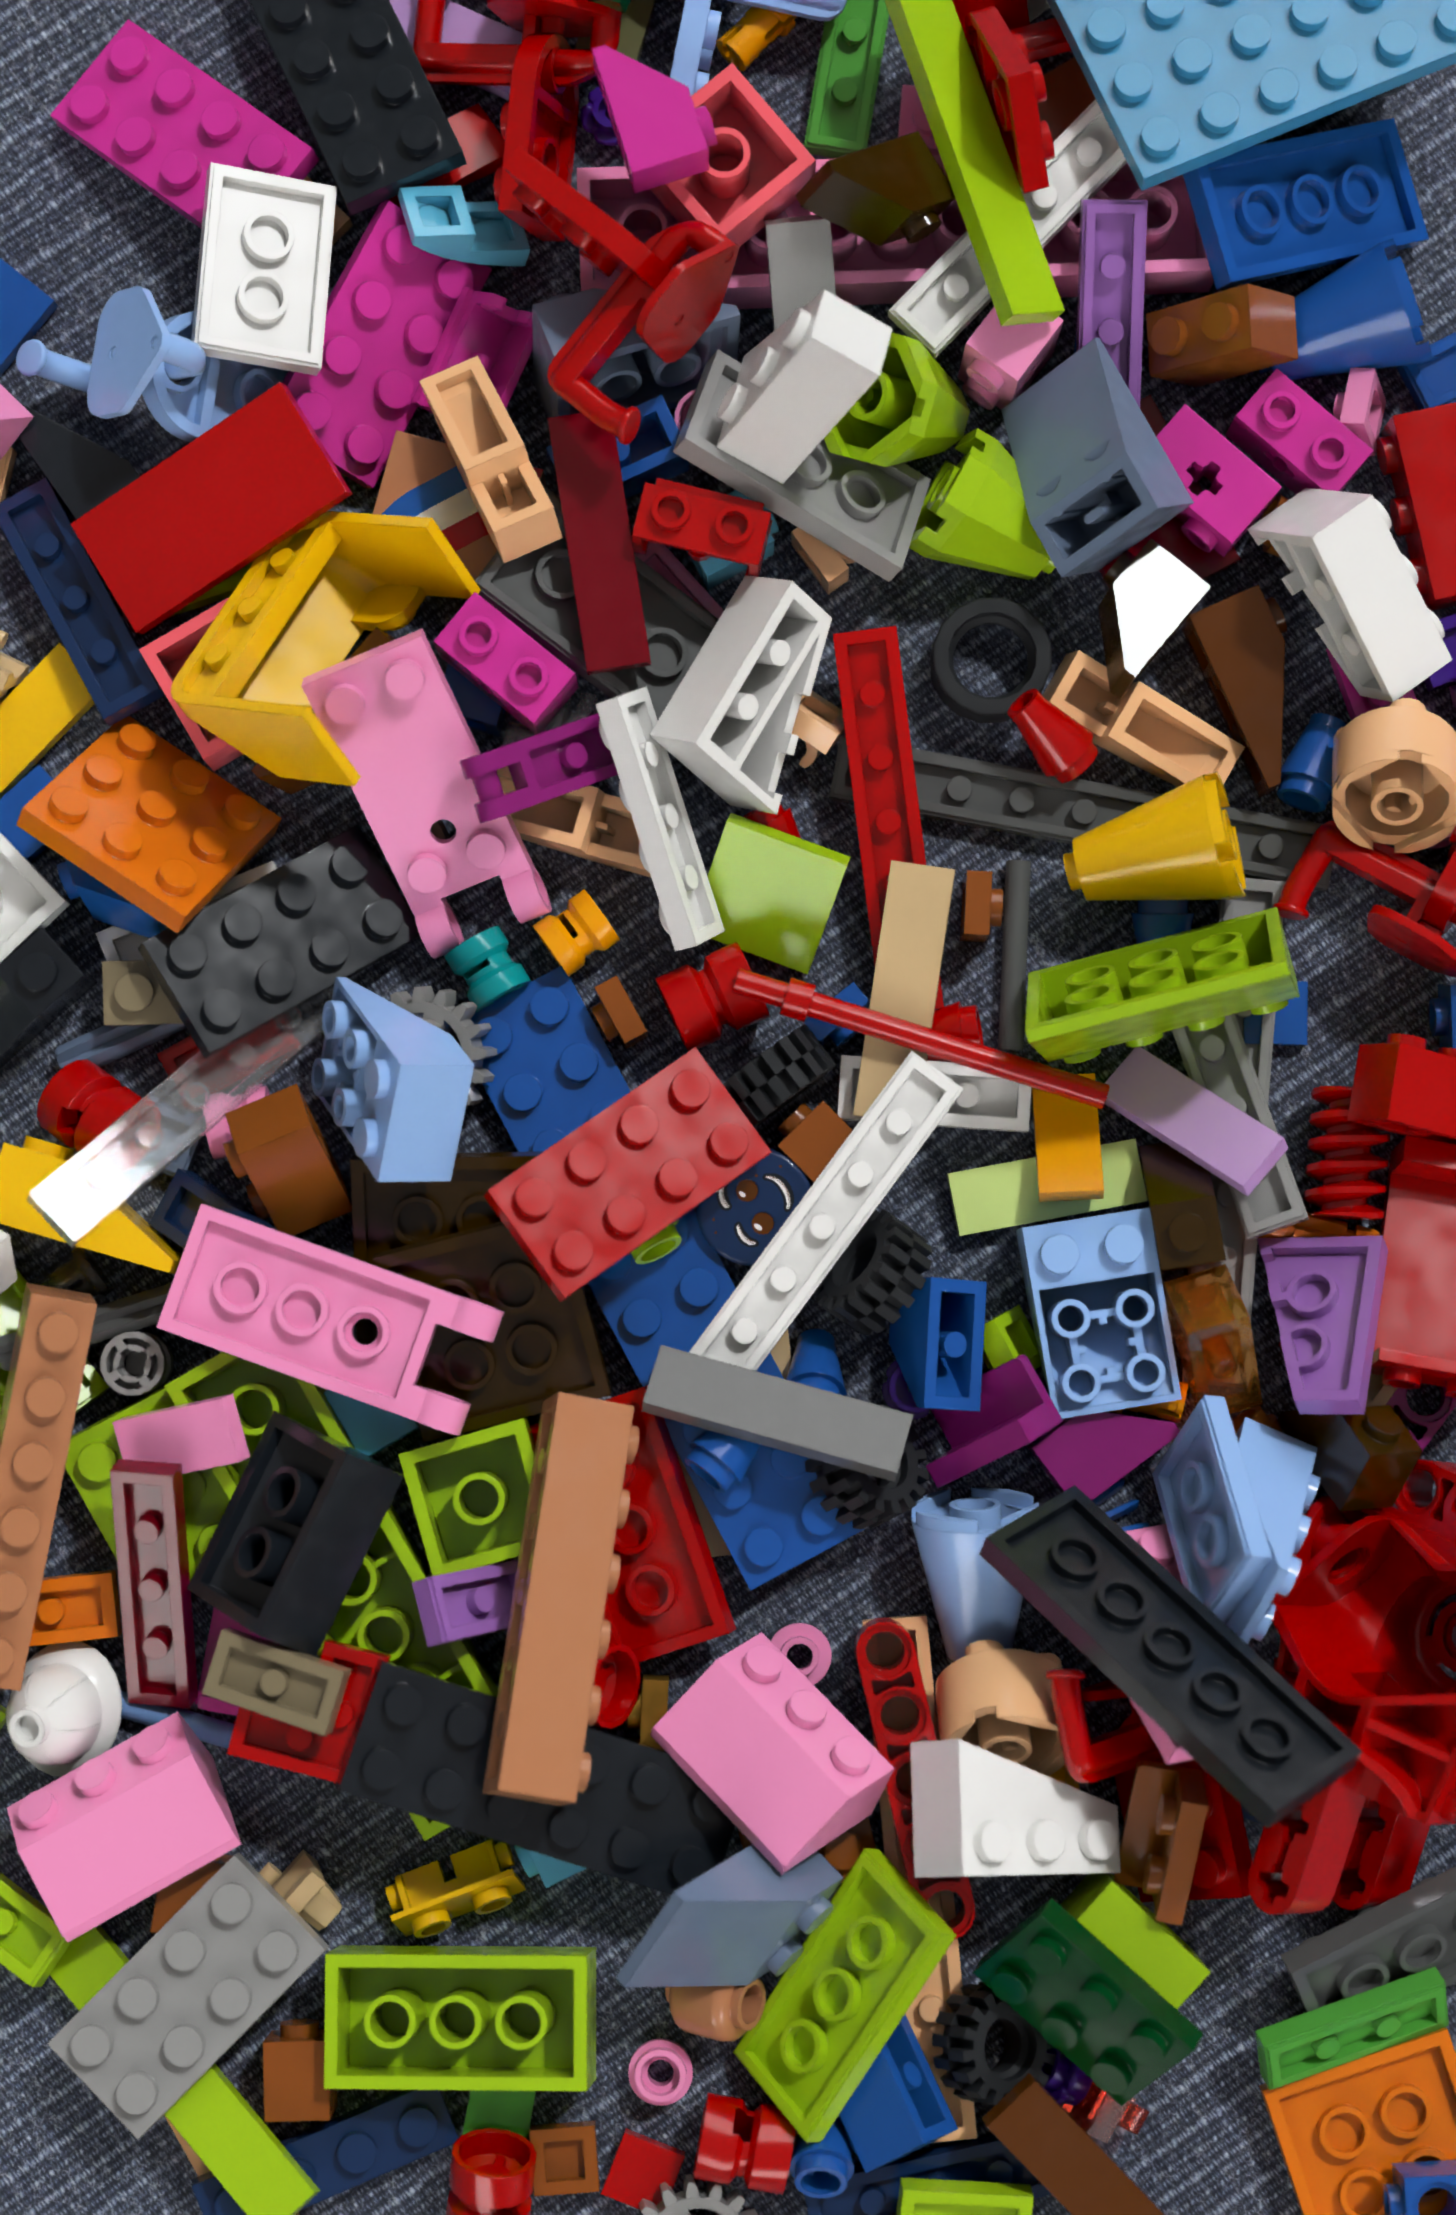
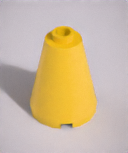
(1163, 850)

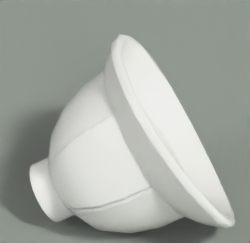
(65, 1708)

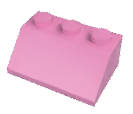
(773, 1753)
(123, 1825)

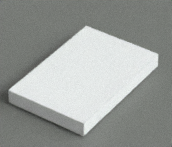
(264, 269)

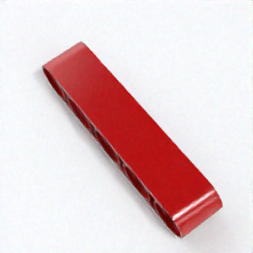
(879, 1686)

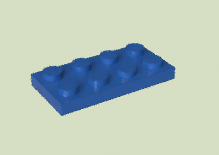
(1305, 203)

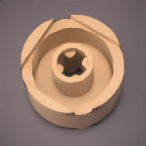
(1395, 777)
(1002, 1704)

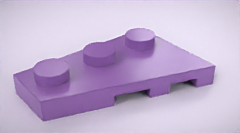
(1326, 1315)

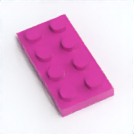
(170, 120)
(379, 343)

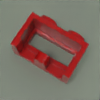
(702, 524)

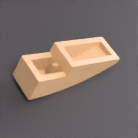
(491, 459)
(1141, 724)
(581, 825)

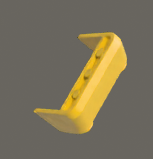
(302, 614)

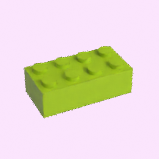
(460, 2018)

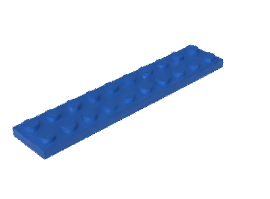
(548, 1083)

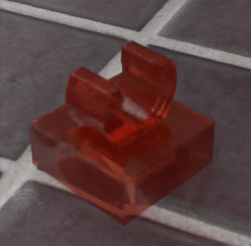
(1101, 2114)

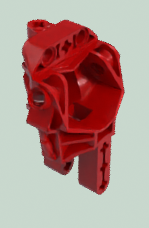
(1366, 1661)

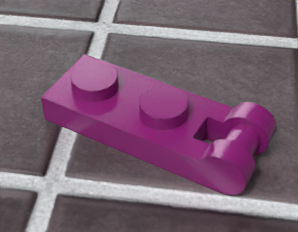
(540, 767)

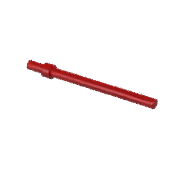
(800, 1000)

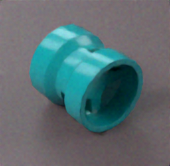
(487, 967)

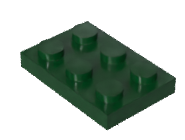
(1087, 2002)

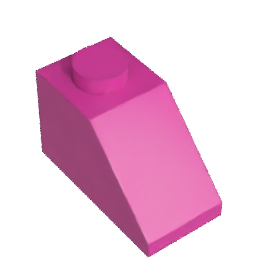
(653, 121)

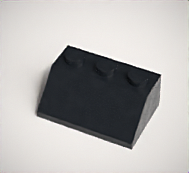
(294, 1534)

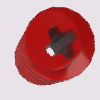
(1346, 1159)

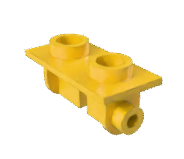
(433, 1902)

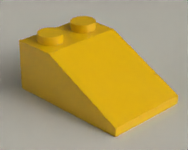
(119, 1235)

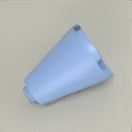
(965, 1590)

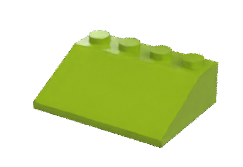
(1160, 987)

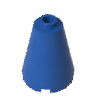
(1358, 319)

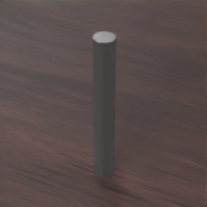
(1014, 955)

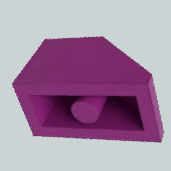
(1098, 1449)

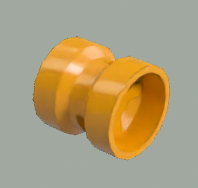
(589, 925)

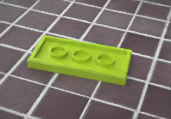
(844, 1995)

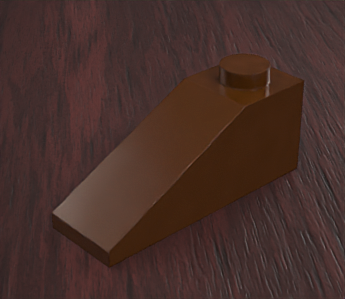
(1243, 664)

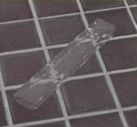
(169, 1123)

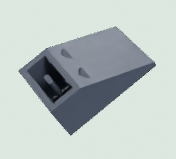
(1090, 463)

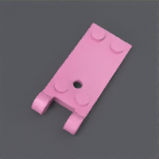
(406, 742)
(297, 1312)

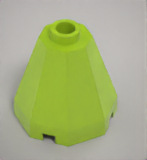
(905, 412)
(979, 514)

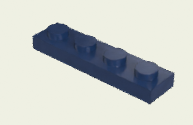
(78, 602)
(354, 2146)
(965, 2160)

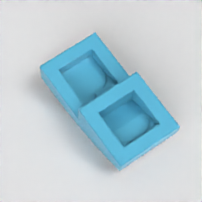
(461, 230)

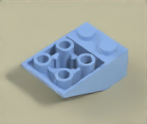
(392, 1085)
(1099, 1312)
(1283, 1490)

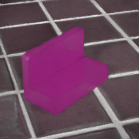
(1011, 1415)

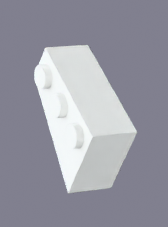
(800, 384)
(1360, 587)
(744, 692)
(1002, 1818)

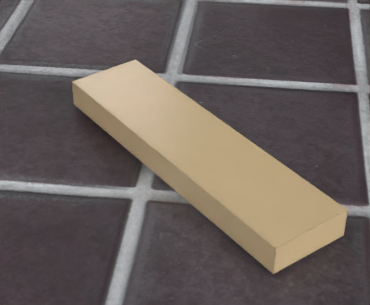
(905, 966)

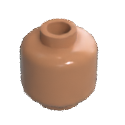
(717, 2011)

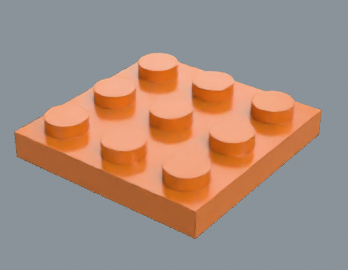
(149, 822)
(1362, 2116)

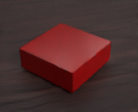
(640, 2168)

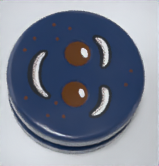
(752, 1208)

